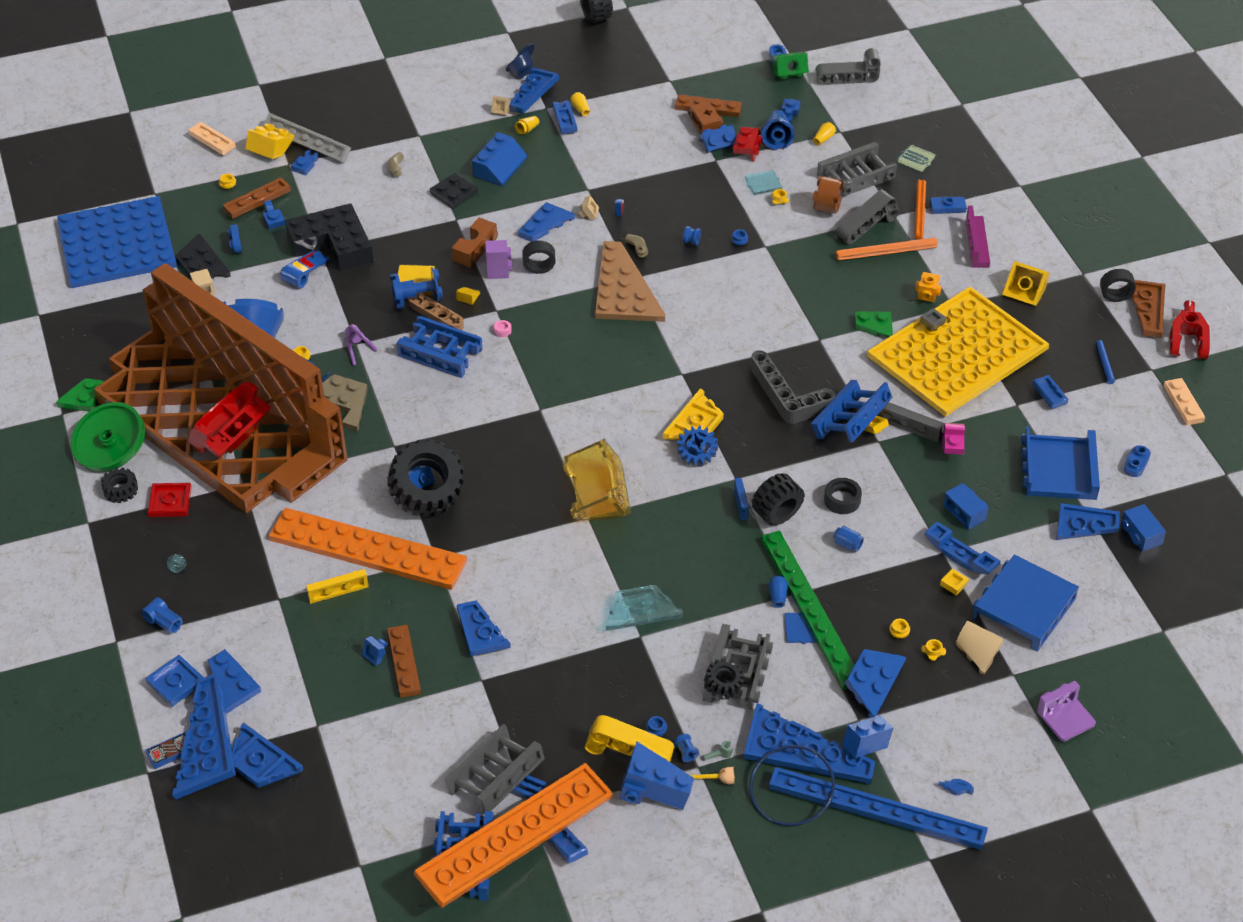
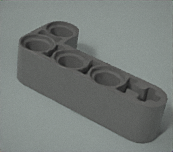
(850, 72)
(877, 207)

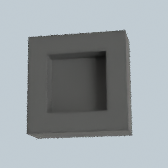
(933, 319)

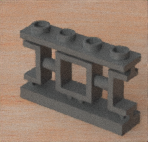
(742, 656)

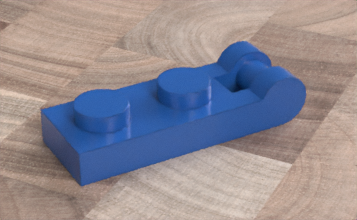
(564, 117)

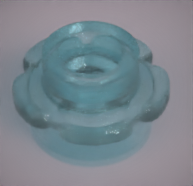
(176, 563)

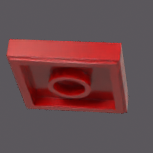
(169, 499)

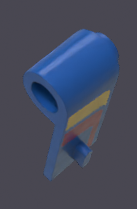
(298, 270)

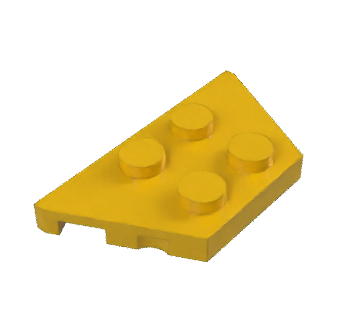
(697, 412)

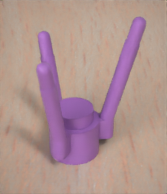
(355, 336)

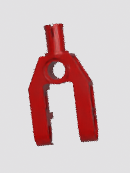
(1190, 323)

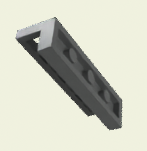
(912, 421)

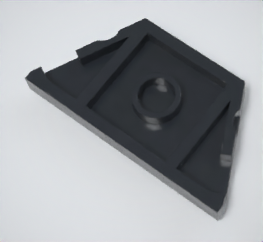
(199, 256)

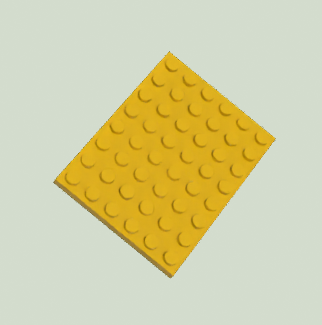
(960, 357)

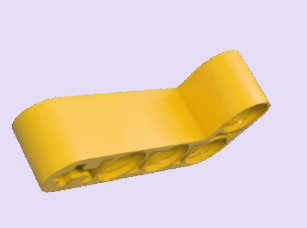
(623, 737)

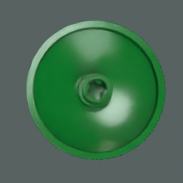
(107, 436)

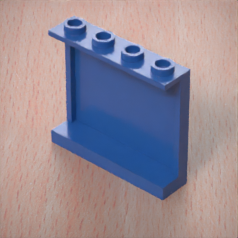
(1060, 466)
(1026, 600)

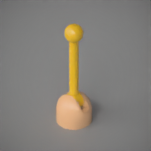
(725, 775)

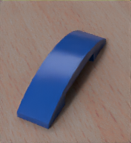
(958, 552)

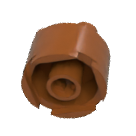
(828, 196)

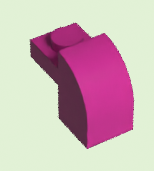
(953, 438)

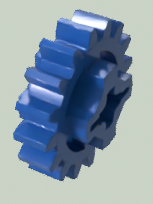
(703, 440)

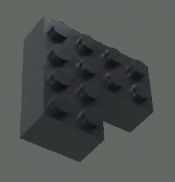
(333, 230)

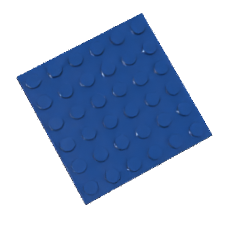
(115, 241)

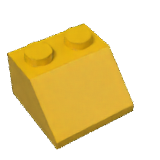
(1026, 283)

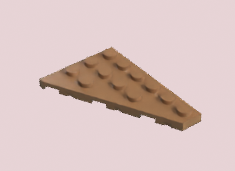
(623, 289)

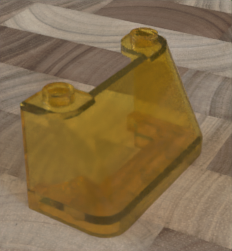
(597, 482)

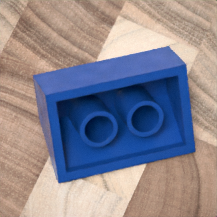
(498, 159)

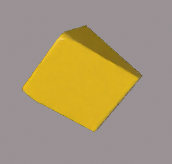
(467, 295)

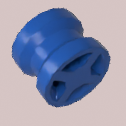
(692, 235)

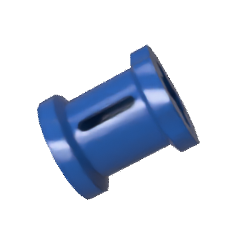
(686, 747)

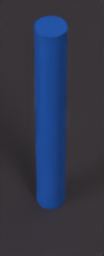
(1105, 362)

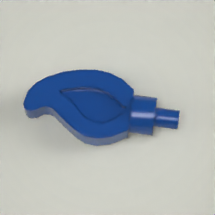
(957, 786)

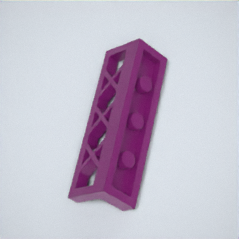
(977, 239)

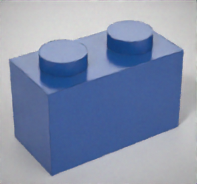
(966, 506)
(1143, 527)
(867, 736)

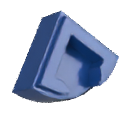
(619, 205)

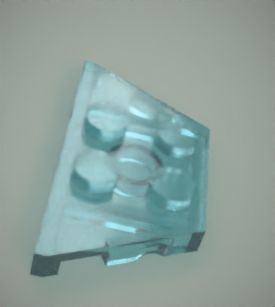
(641, 607)

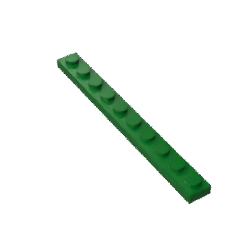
(809, 606)

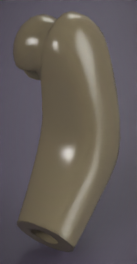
(394, 162)
(639, 243)

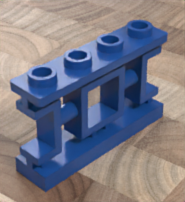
(434, 356)
(463, 830)

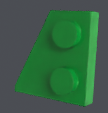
(874, 323)
(81, 396)

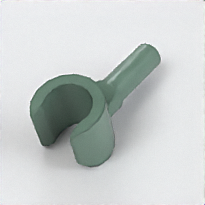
(723, 751)

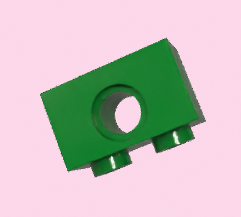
(781, 62)

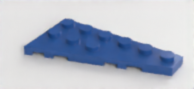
(772, 731)
(207, 743)

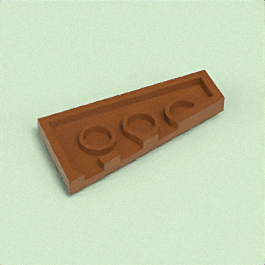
(1149, 306)

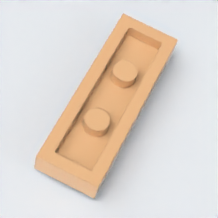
(212, 138)
(1184, 401)

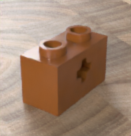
(705, 116)

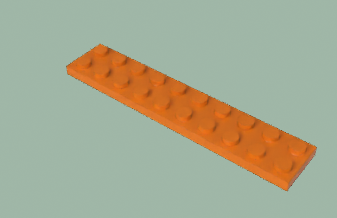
(368, 548)
(512, 835)

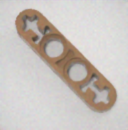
(422, 301)

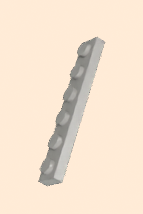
(311, 139)

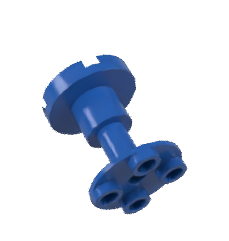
(409, 289)

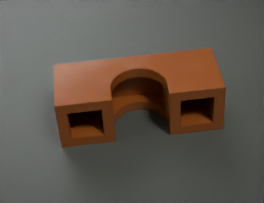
(469, 251)

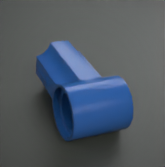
(158, 613)

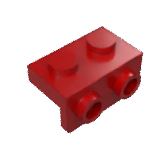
(748, 142)

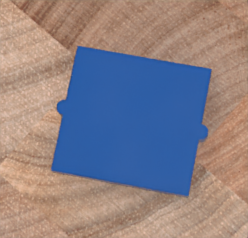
(797, 629)

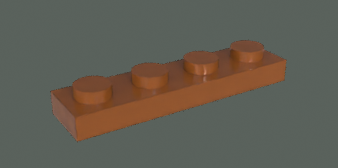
(722, 107)
(256, 198)
(404, 661)

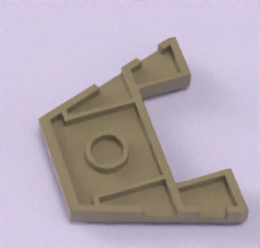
(347, 395)

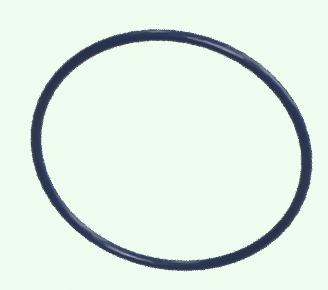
(796, 823)

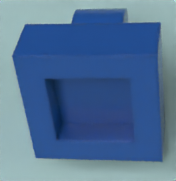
(374, 650)

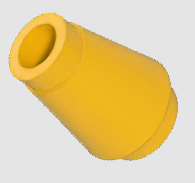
(579, 102)
(525, 125)
(824, 133)

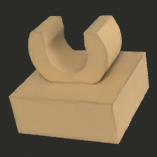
(500, 105)
(588, 208)

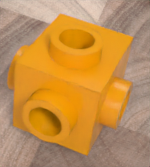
(928, 287)

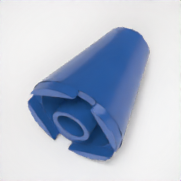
(778, 131)

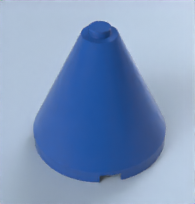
(261, 313)

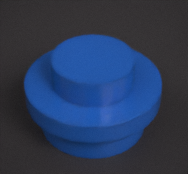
(739, 237)
(656, 726)

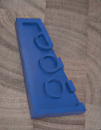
(535, 86)

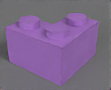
(497, 259)

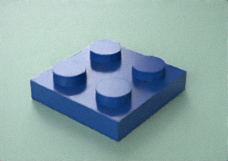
(174, 680)

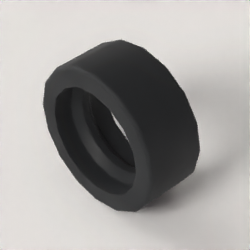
(538, 266)
(1120, 294)
(839, 506)

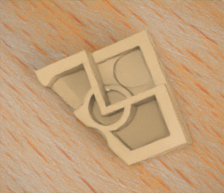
(979, 645)

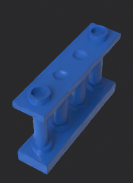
(843, 402)

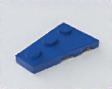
(543, 220)
(1085, 521)
(479, 630)
(235, 681)

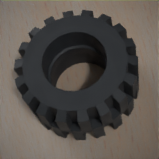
(597, 9)
(778, 499)

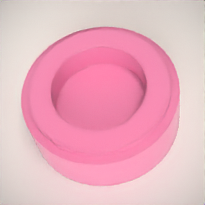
(502, 328)

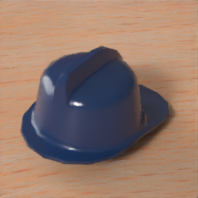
(522, 63)

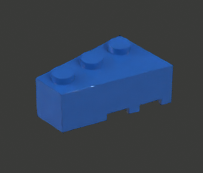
(659, 777)

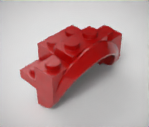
(229, 421)

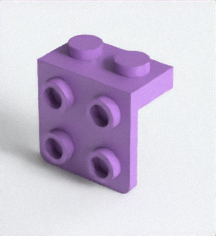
(1064, 712)

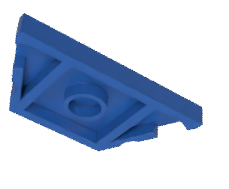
(873, 678)
(260, 759)

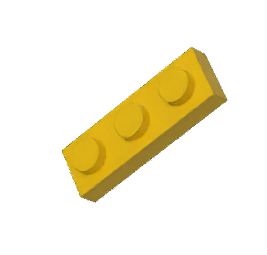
(337, 586)

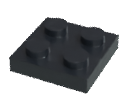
(454, 190)

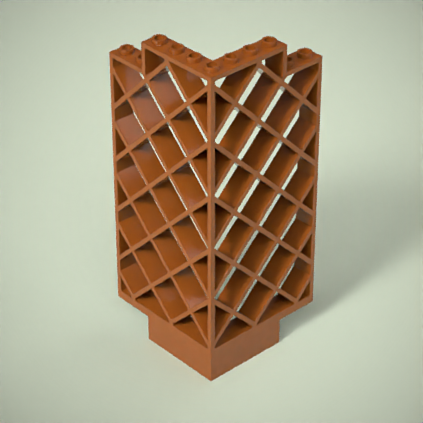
(237, 352)

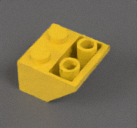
(268, 140)

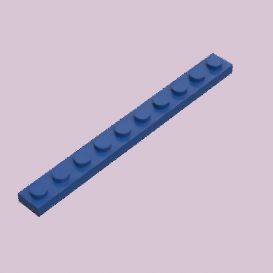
(879, 808)

